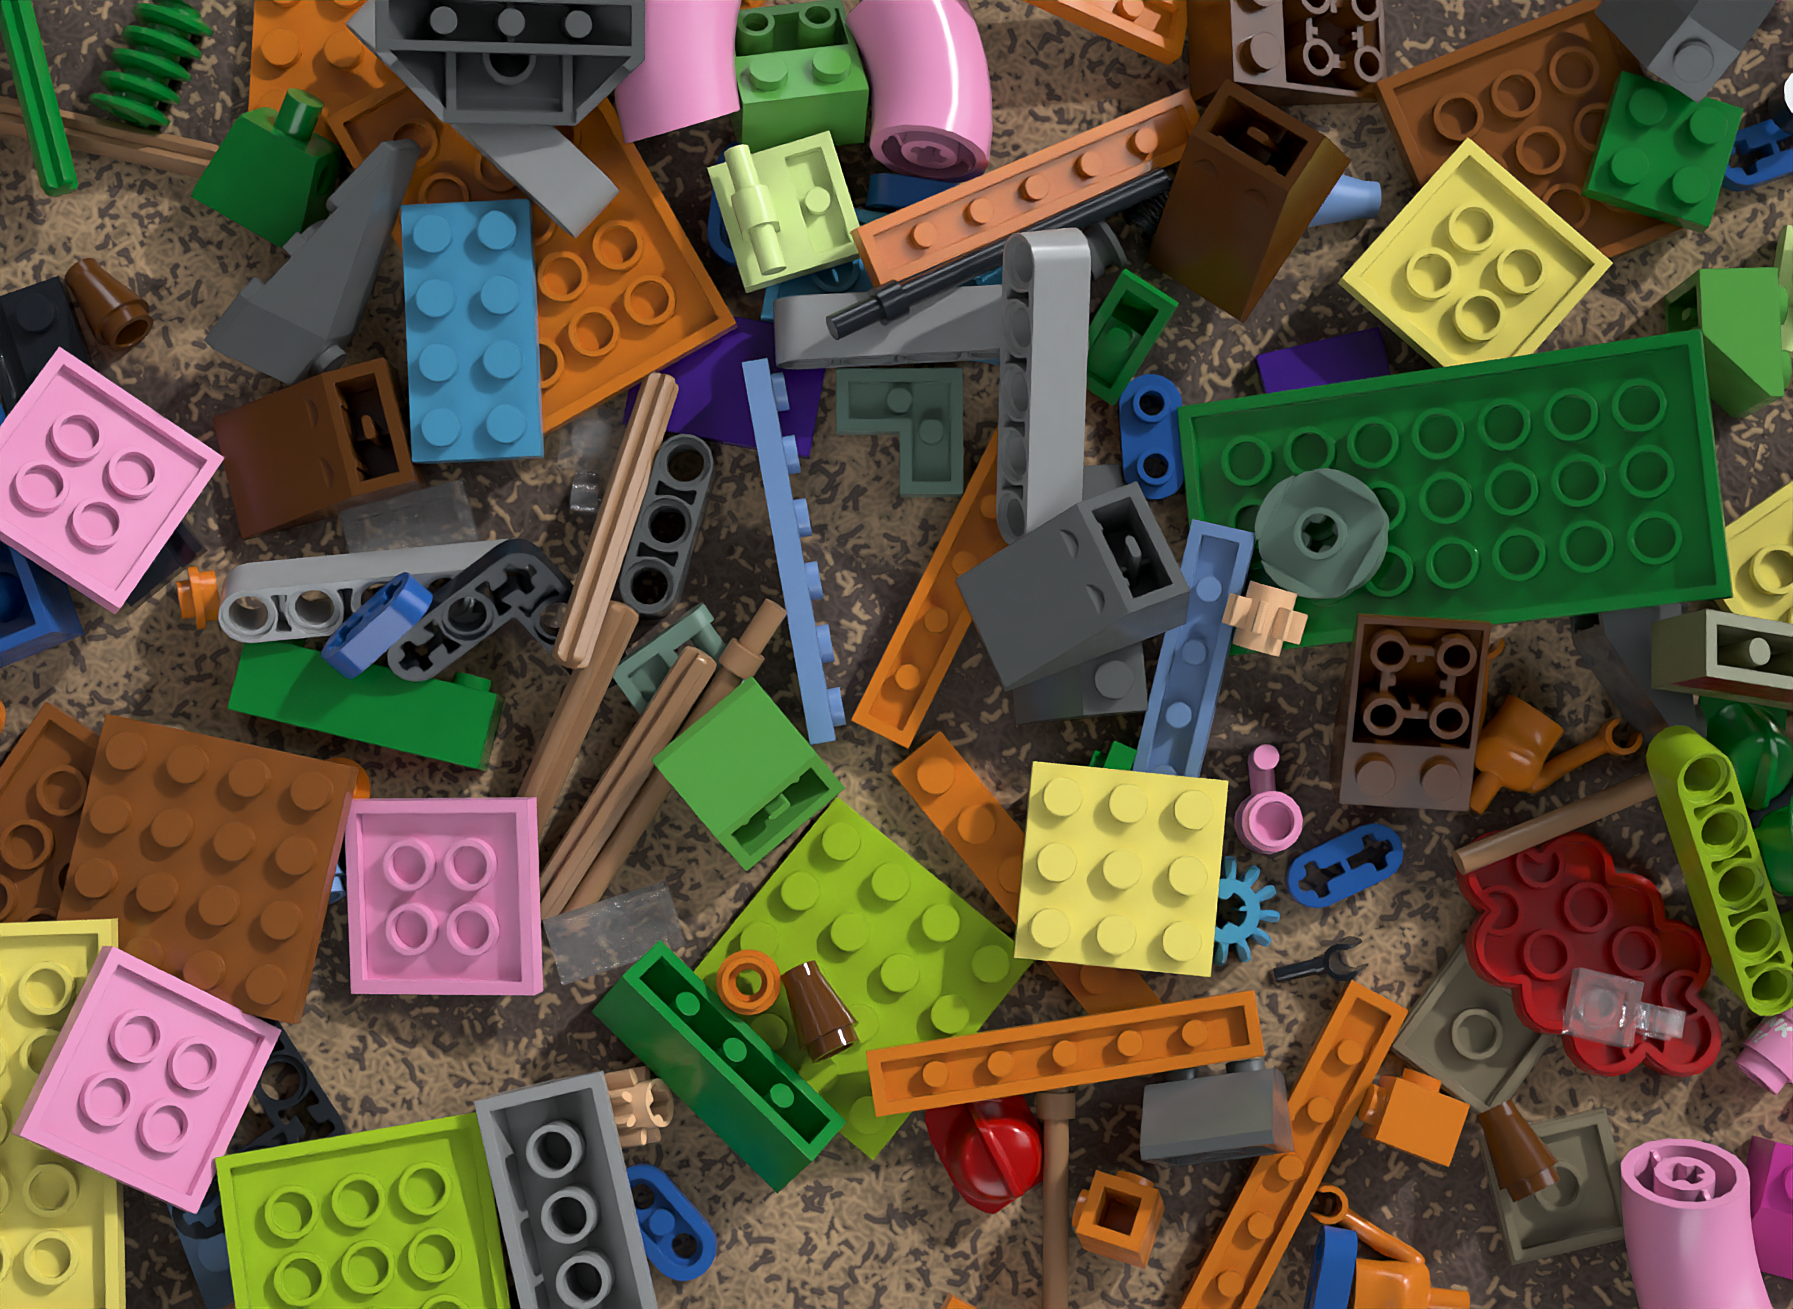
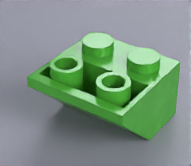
(798, 76)
(1741, 333)
(748, 773)

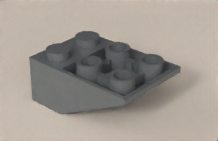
(1076, 588)
(1619, 656)

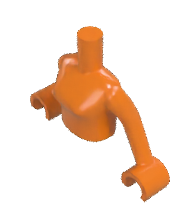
(1518, 742)
(1388, 1283)

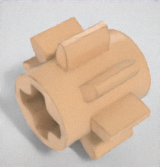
(1264, 618)
(639, 1105)

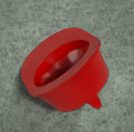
(988, 1149)

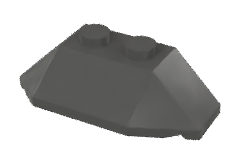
(511, 56)

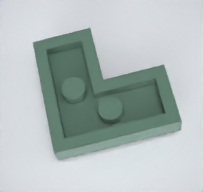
(919, 407)

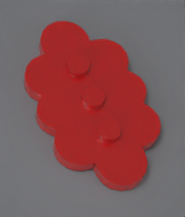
(1571, 910)

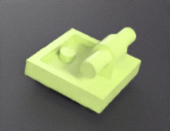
(785, 210)

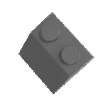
(1215, 1116)

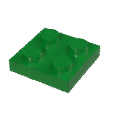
(1662, 152)

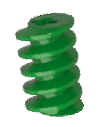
(151, 62)

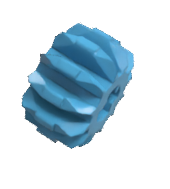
(1249, 912)

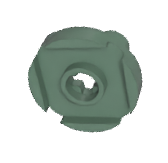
(1358, 524)

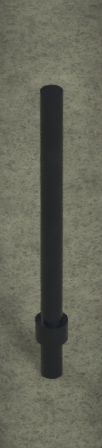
(893, 299)

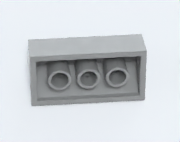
(565, 1196)

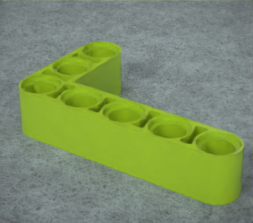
(1723, 869)

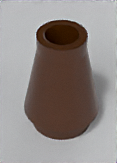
(110, 308)
(818, 1014)
(1517, 1152)

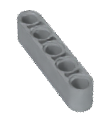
(530, 156)
(945, 328)
(1042, 378)
(345, 582)

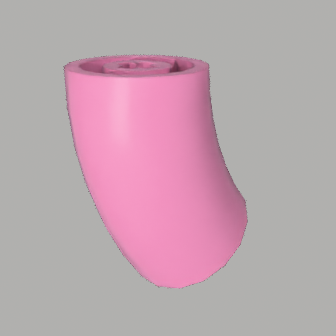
(685, 68)
(926, 87)
(1689, 1227)

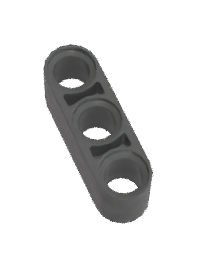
(664, 496)

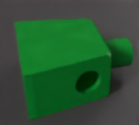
(273, 170)

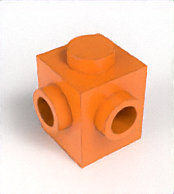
(1413, 1116)
(1119, 1217)

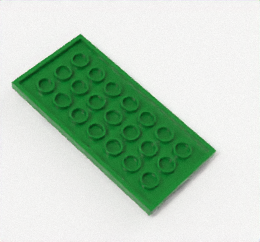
(1503, 482)

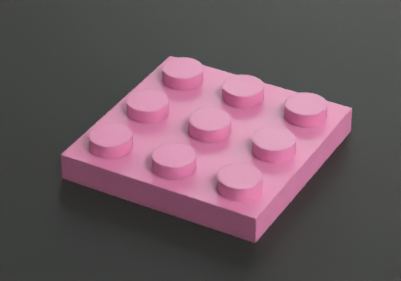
(94, 480)
(444, 896)
(147, 1080)

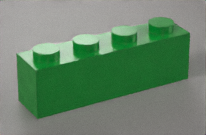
(376, 707)
(719, 1066)

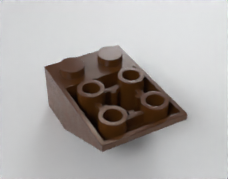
(1287, 49)
(1242, 199)
(318, 448)
(1410, 712)

